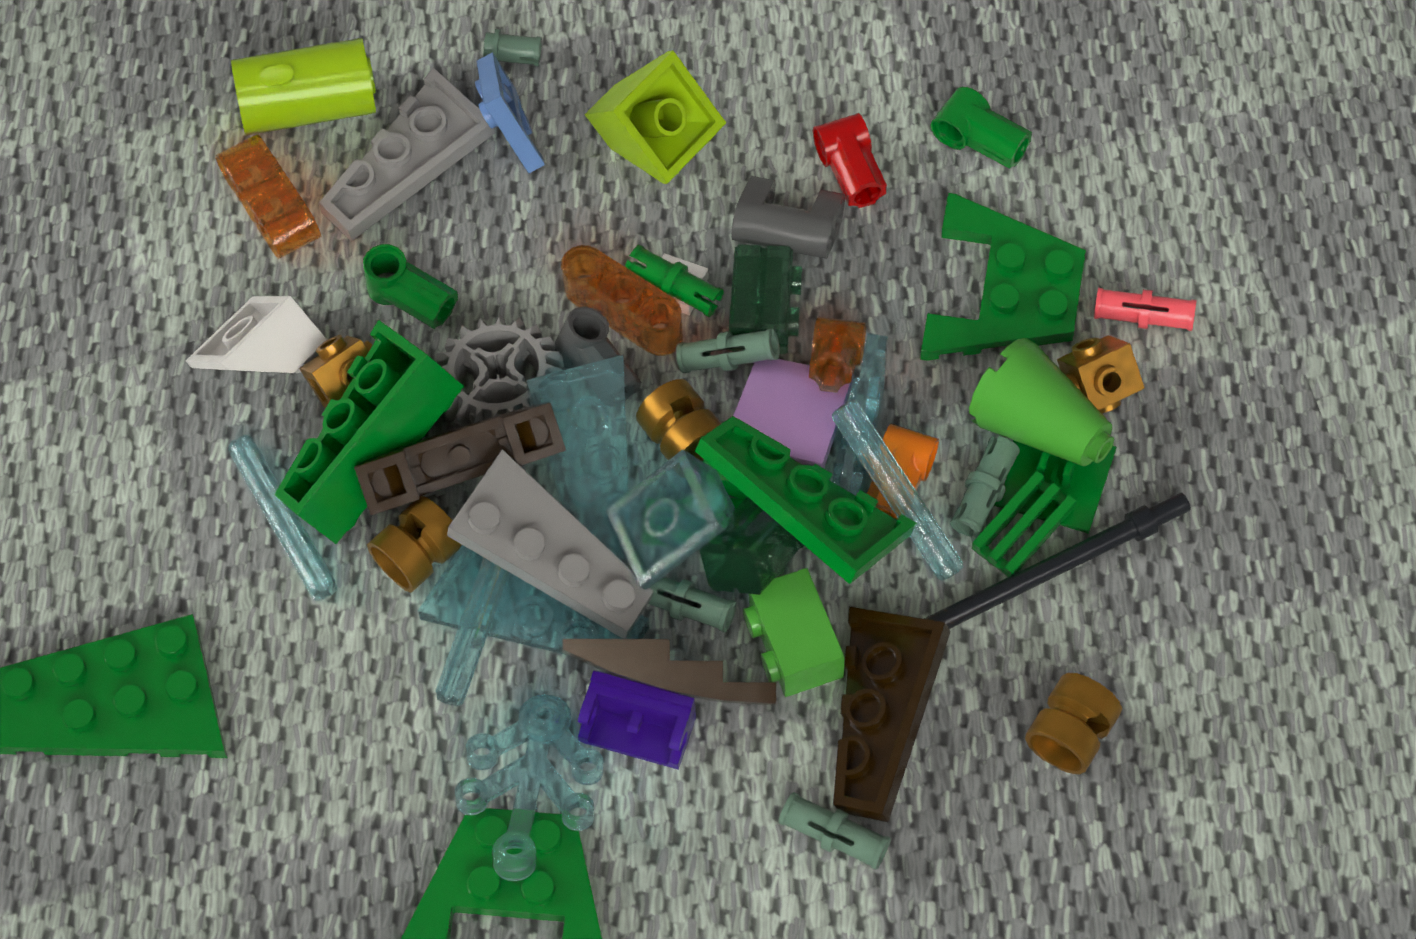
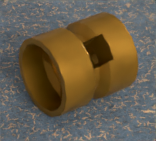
(676, 418)
(412, 547)
(1070, 728)

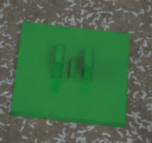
(1078, 481)

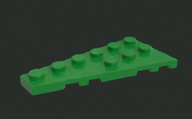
(114, 697)

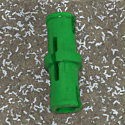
(675, 280)

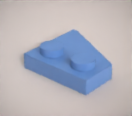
(504, 109)

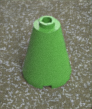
(1040, 407)

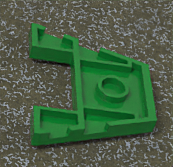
(1027, 286)
(469, 884)

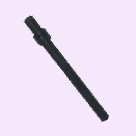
(1137, 524)

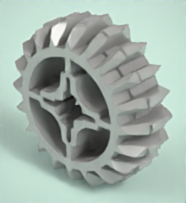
(497, 362)

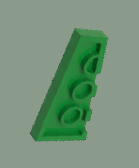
(824, 517)

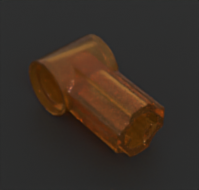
(836, 352)

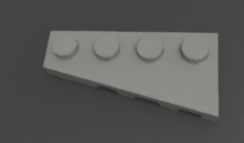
(418, 146)
(542, 543)

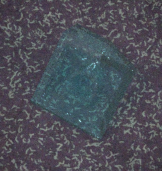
(670, 516)

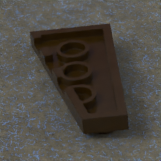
(887, 691)

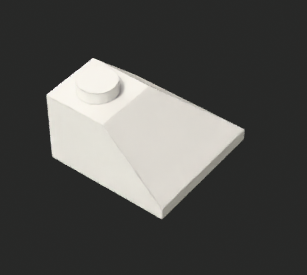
(261, 337)

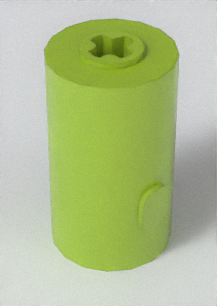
(304, 86)

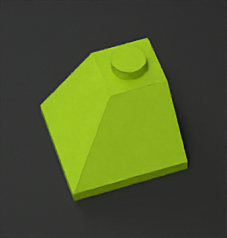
(657, 117)

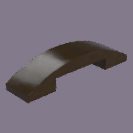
(458, 456)

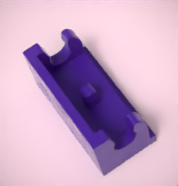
(636, 719)

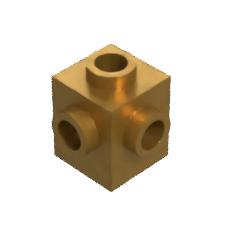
(328, 370)
(1103, 371)

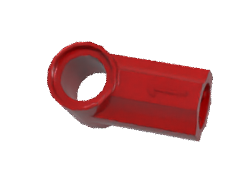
(847, 150)

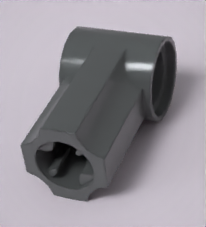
(586, 341)

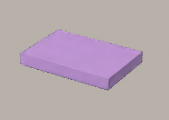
(791, 409)

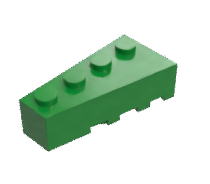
(387, 405)

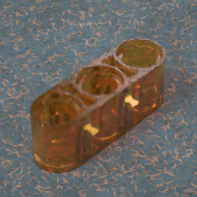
(268, 196)
(614, 282)

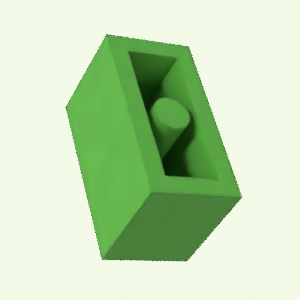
(795, 634)

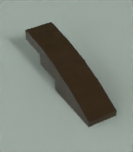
(650, 664)

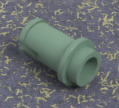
(513, 48)

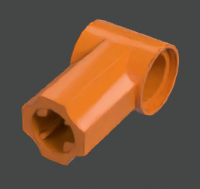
(914, 454)

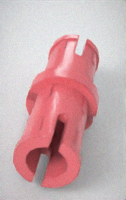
(1179, 311)

